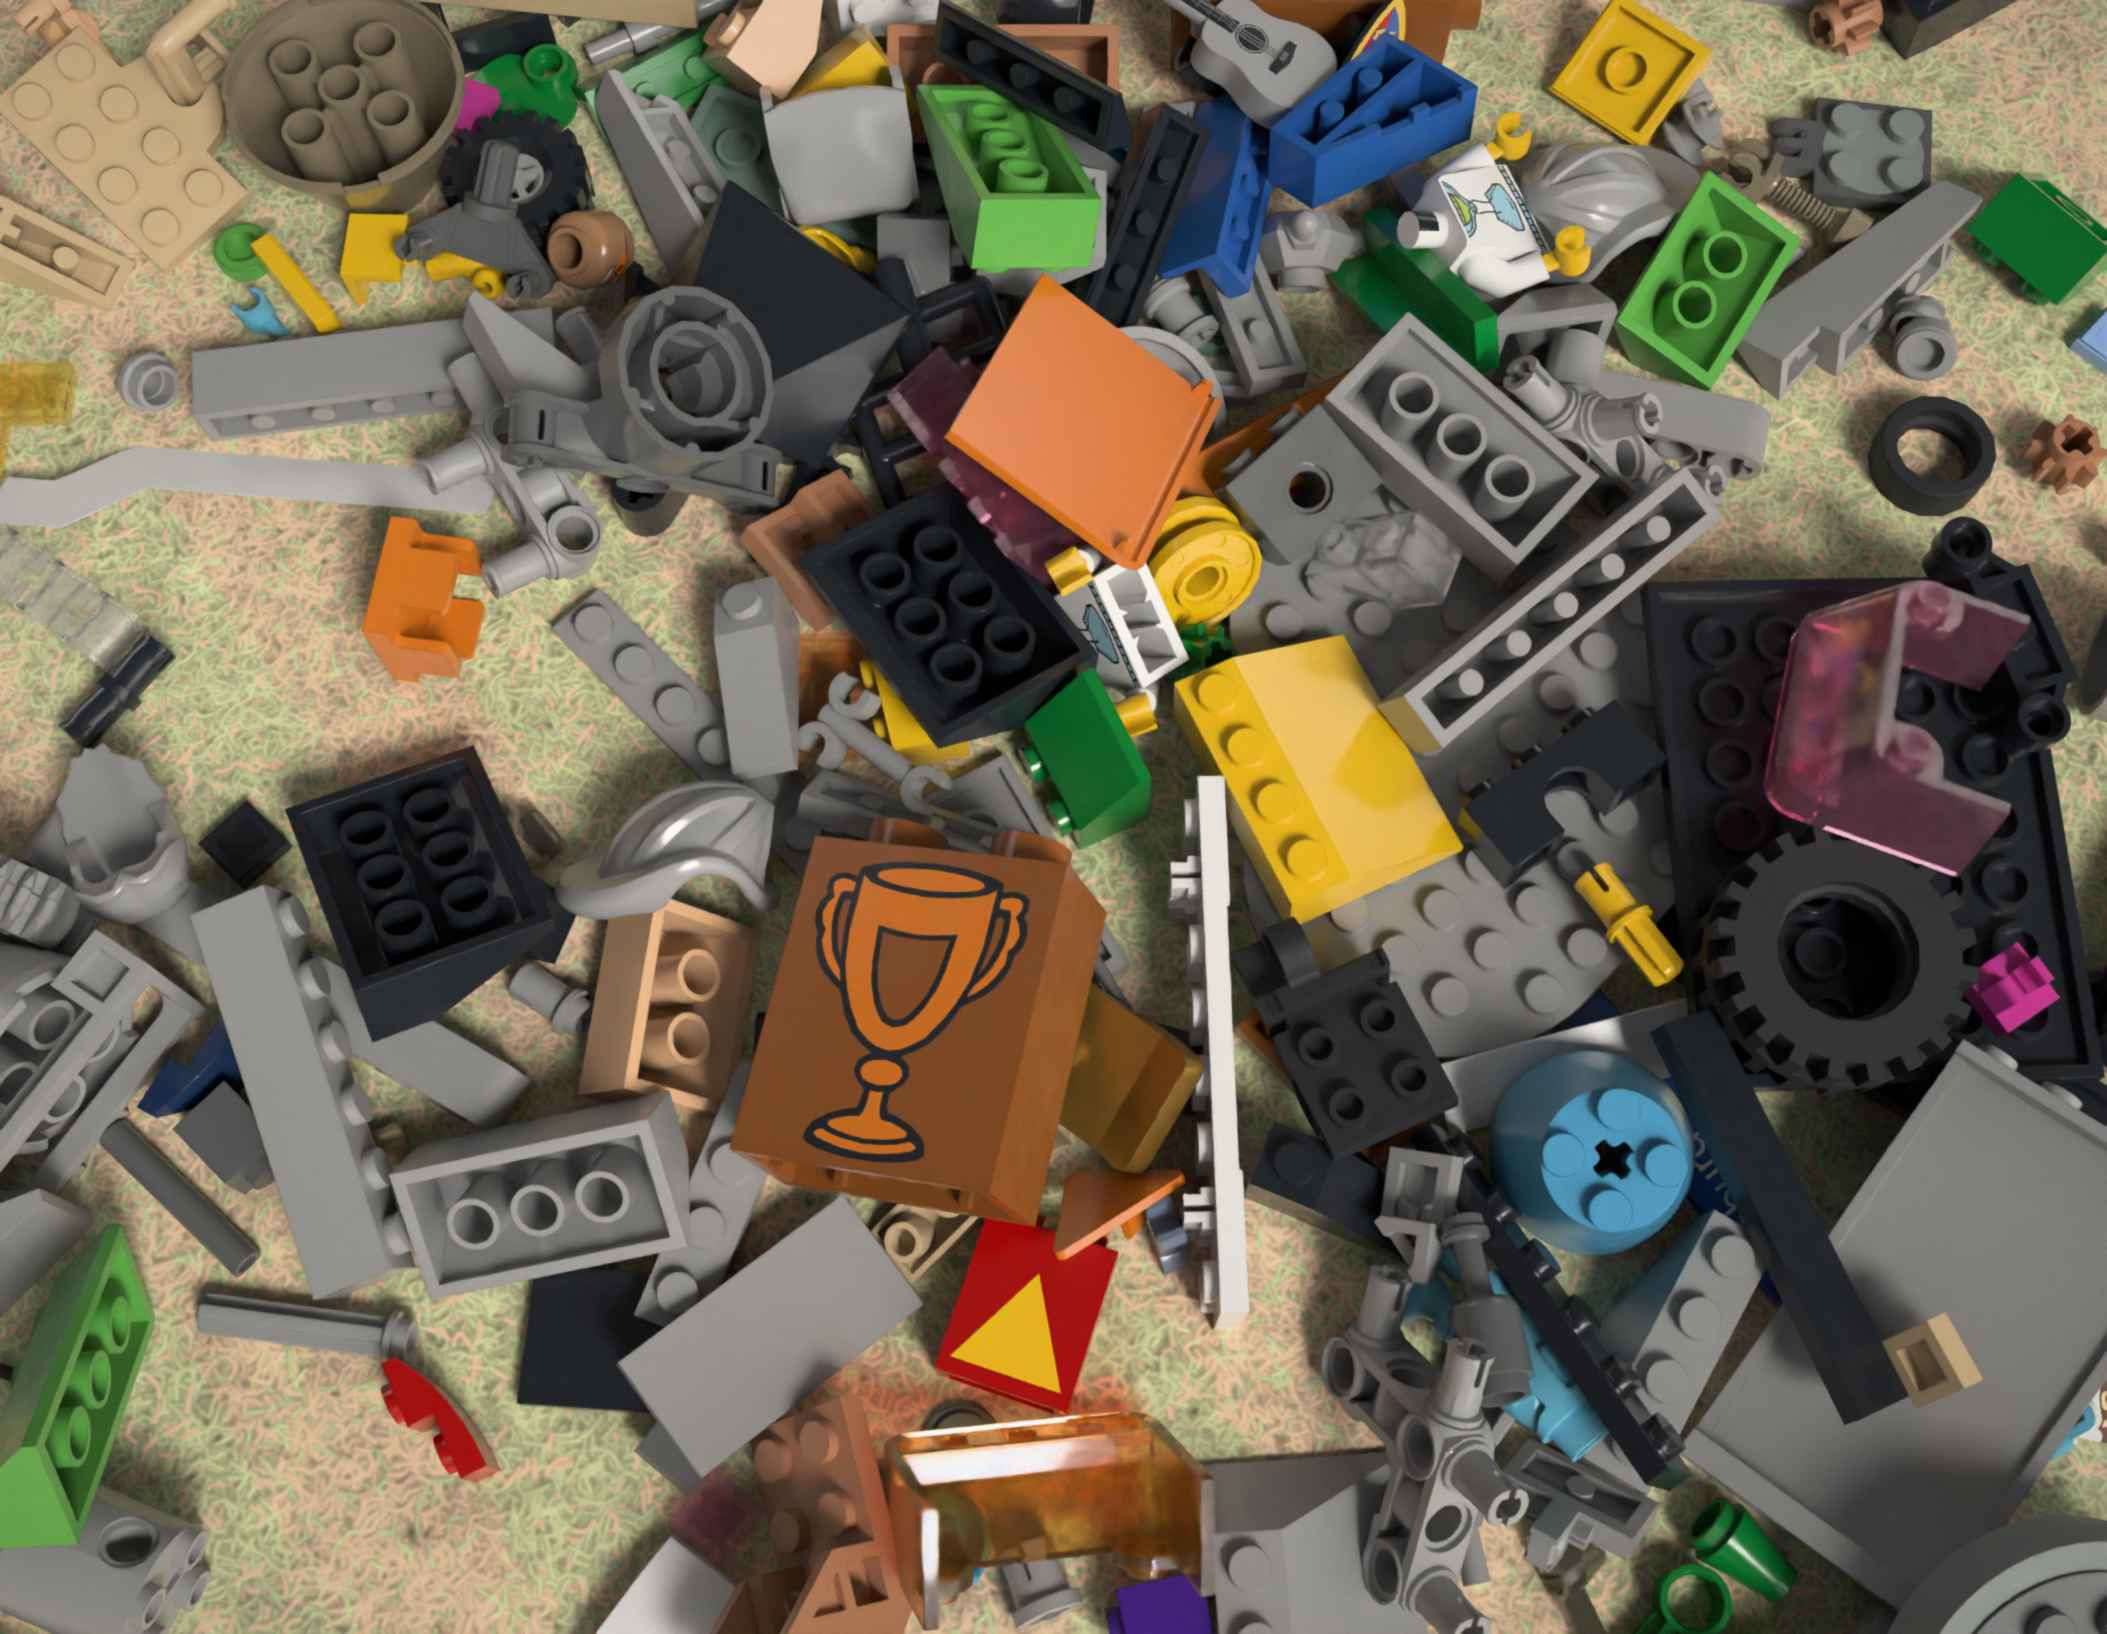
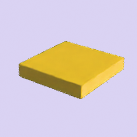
(1630, 72)

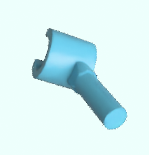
(262, 317)

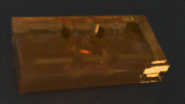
(818, 667)

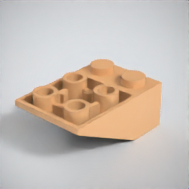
(764, 44)

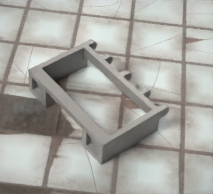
(107, 984)

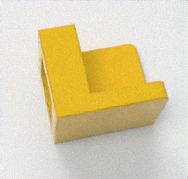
(371, 253)

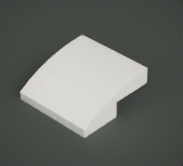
(672, 1595)

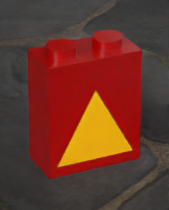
(1026, 1316)

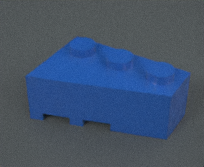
(1369, 122)

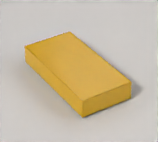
(296, 286)

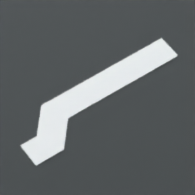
(139, 467)

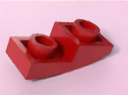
(425, 1405)

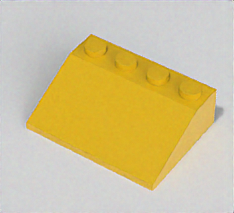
(1312, 775)

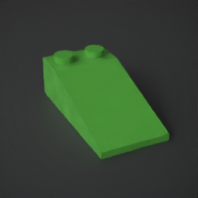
(1008, 182)

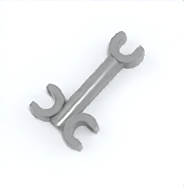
(840, 726)

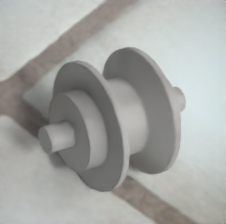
(1694, 133)

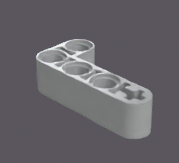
(1695, 424)

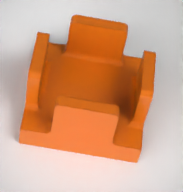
(411, 605)

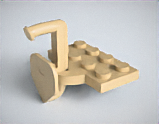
(139, 132)

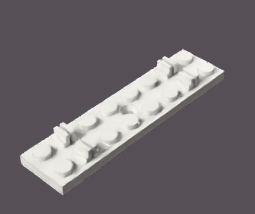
(1200, 896)

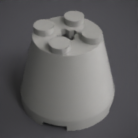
(32, 1024)

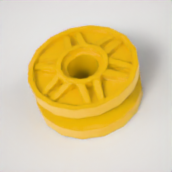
(1203, 562)

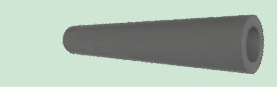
(179, 1198)

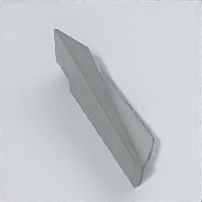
(662, 163)
(1854, 292)

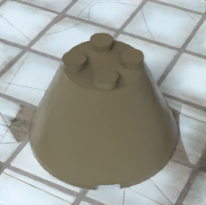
(346, 100)

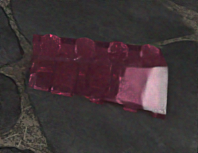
(929, 404)

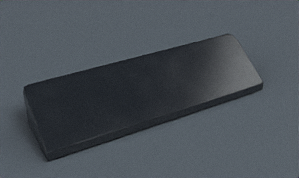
(1030, 78)
(1144, 212)

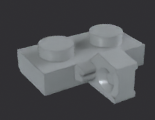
(1576, 1506)

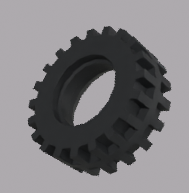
(1775, 1022)

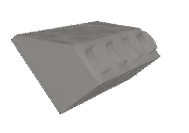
(1457, 448)
(546, 1195)

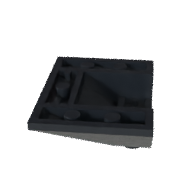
(813, 312)

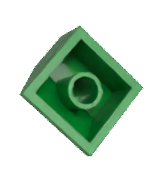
(2041, 238)
(1086, 763)

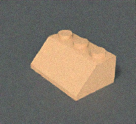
(670, 1008)

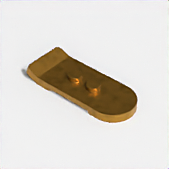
(1126, 1083)

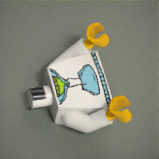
(1480, 223)
(1124, 623)

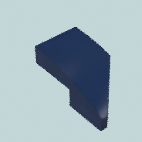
(183, 1087)

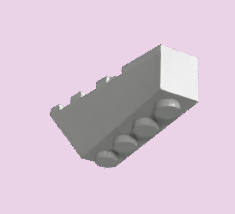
(1677, 1327)

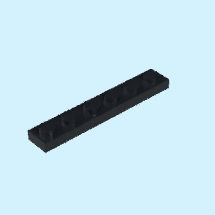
(1563, 1320)

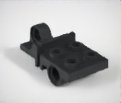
(1344, 1040)

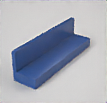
(1225, 203)

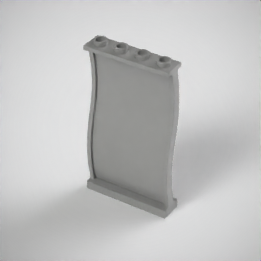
(1973, 1213)

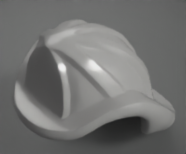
(1609, 191)
(668, 841)

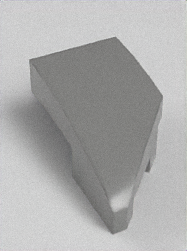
(1416, 1199)

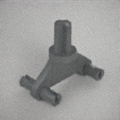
(485, 228)

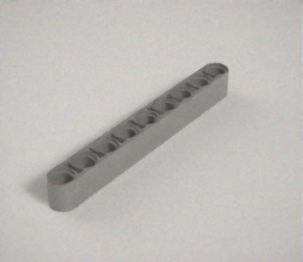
(425, 1058)

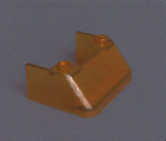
(1046, 1495)

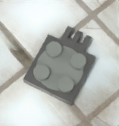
(1858, 153)

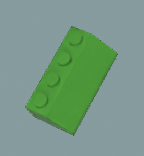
(71, 1394)

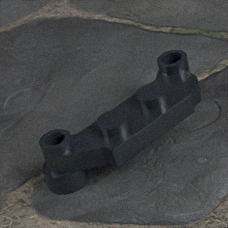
(2038, 665)

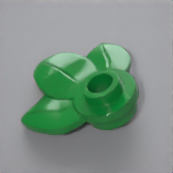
(524, 87)

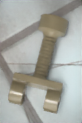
(1766, 180)

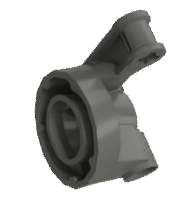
(642, 438)

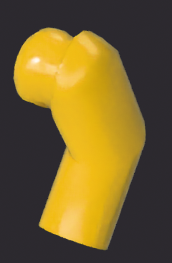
(487, 279)

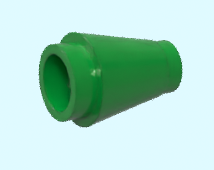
(1739, 1548)

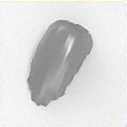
(121, 838)

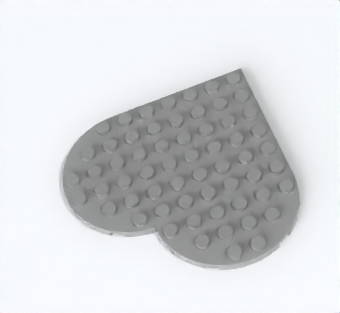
(1467, 954)

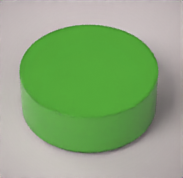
(235, 253)

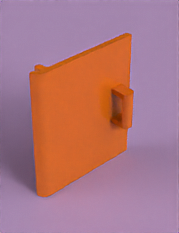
(1085, 423)

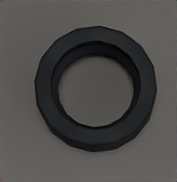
(1918, 494)

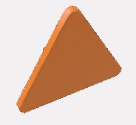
(1108, 1199)

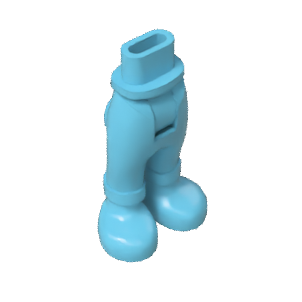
(1556, 1403)

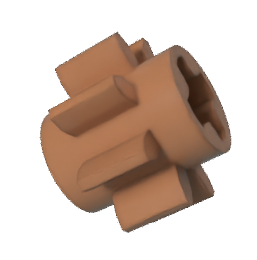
(1845, 24)
(2065, 453)

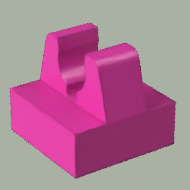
(2011, 989)

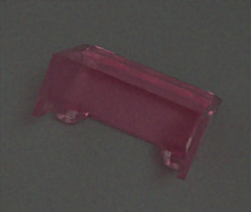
(1835, 737)

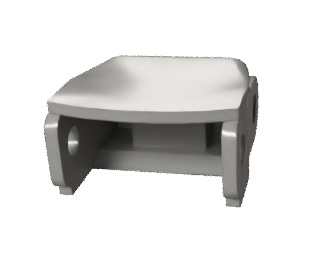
(842, 151)

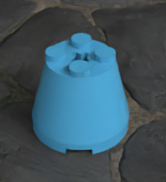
(1547, 1154)

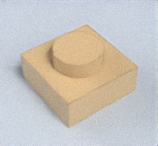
(1932, 1361)

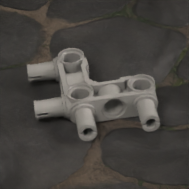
(1601, 434)
(538, 499)
(1435, 1450)

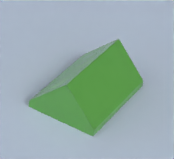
(1703, 285)

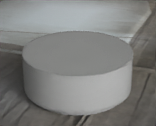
(1925, 349)

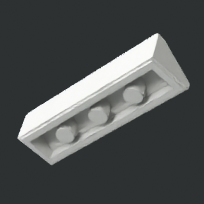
(1486, 1076)

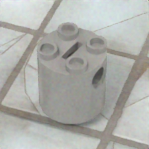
(120, 1578)

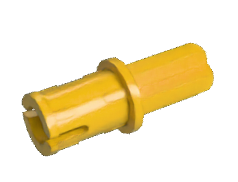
(1630, 925)

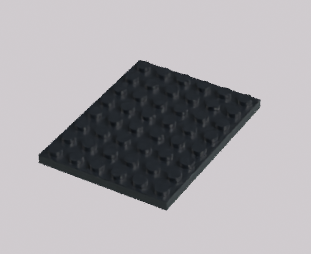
(1716, 696)

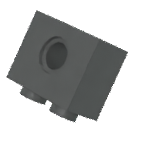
(1260, 482)

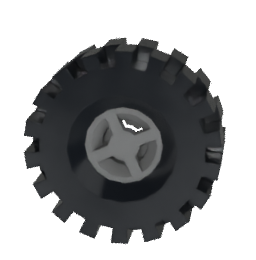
(548, 169)

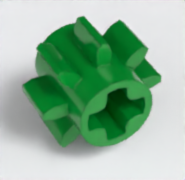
(1204, 648)

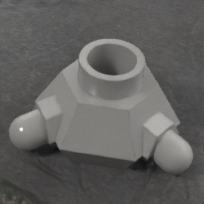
(1306, 247)

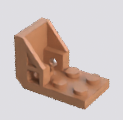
(825, 1529)

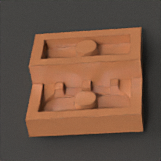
(811, 518)

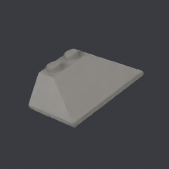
(1296, 1544)

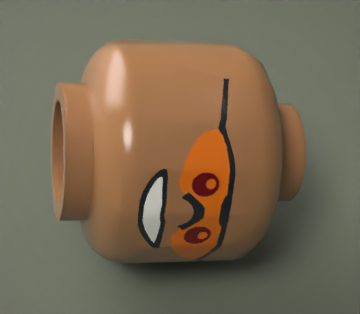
(589, 248)

